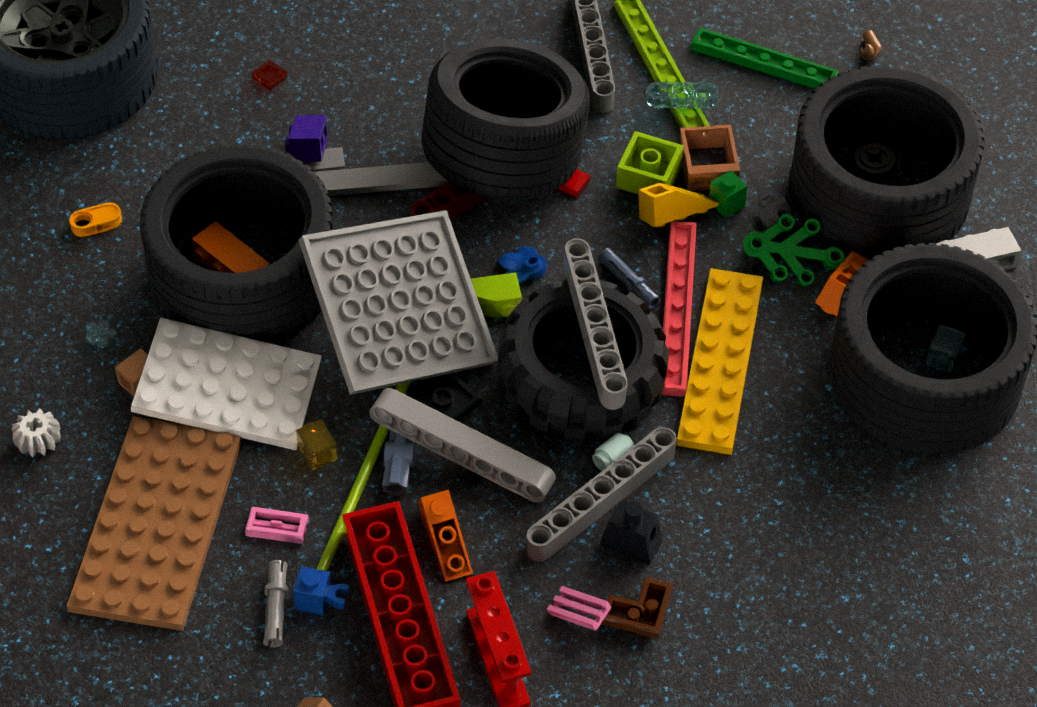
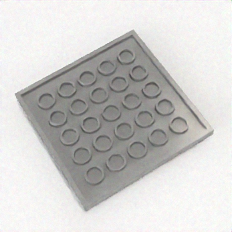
(397, 301)

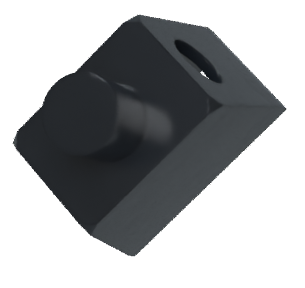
(633, 532)

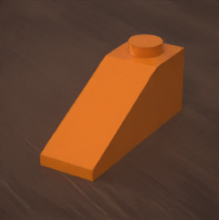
(832, 292)

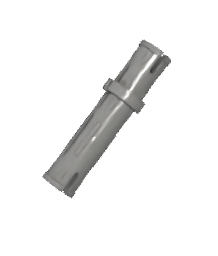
(276, 592)

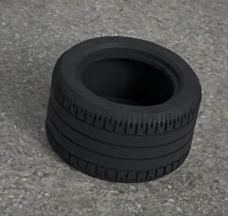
(505, 119)

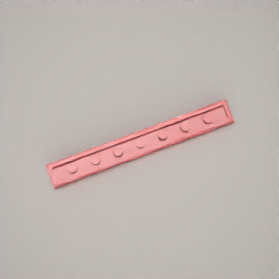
(679, 304)

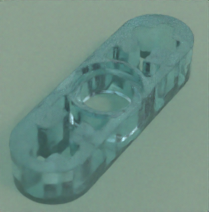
(674, 101)

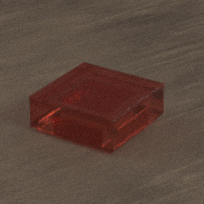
(269, 75)

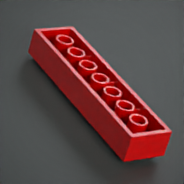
(399, 608)

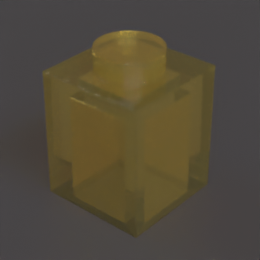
(316, 444)

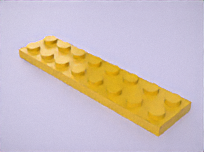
(720, 362)

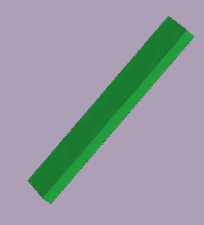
(761, 58)

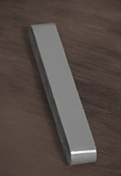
(594, 54)
(595, 324)
(463, 445)
(597, 504)

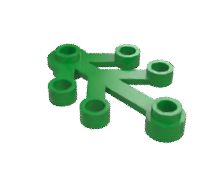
(789, 250)

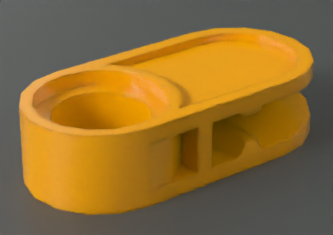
(100, 218)

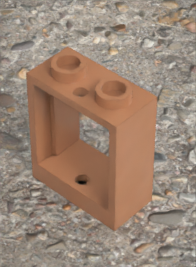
(716, 136)

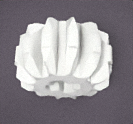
(36, 432)

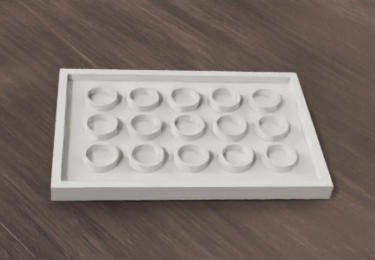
(226, 383)

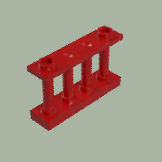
(498, 641)

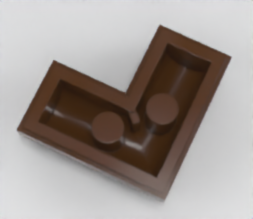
(641, 616)

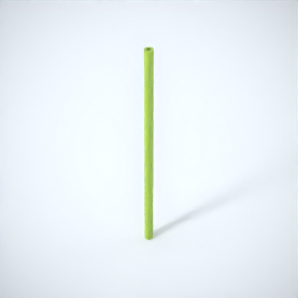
(356, 491)

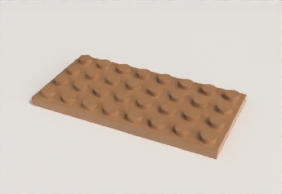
(155, 524)

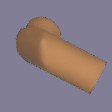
(872, 45)

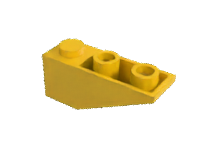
(667, 203)

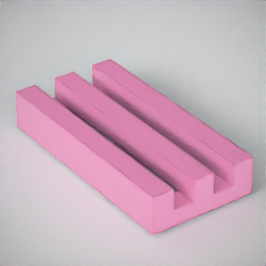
(275, 528)
(563, 600)

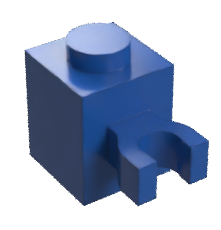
(315, 591)

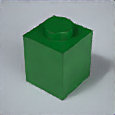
(729, 193)

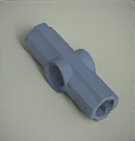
(398, 460)

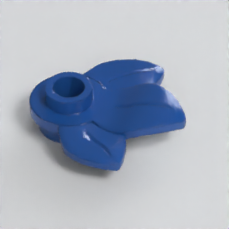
(525, 263)

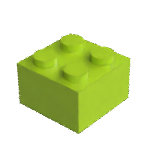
(648, 162)

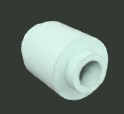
(611, 450)

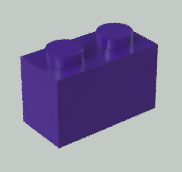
(307, 138)

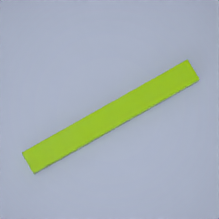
(656, 56)

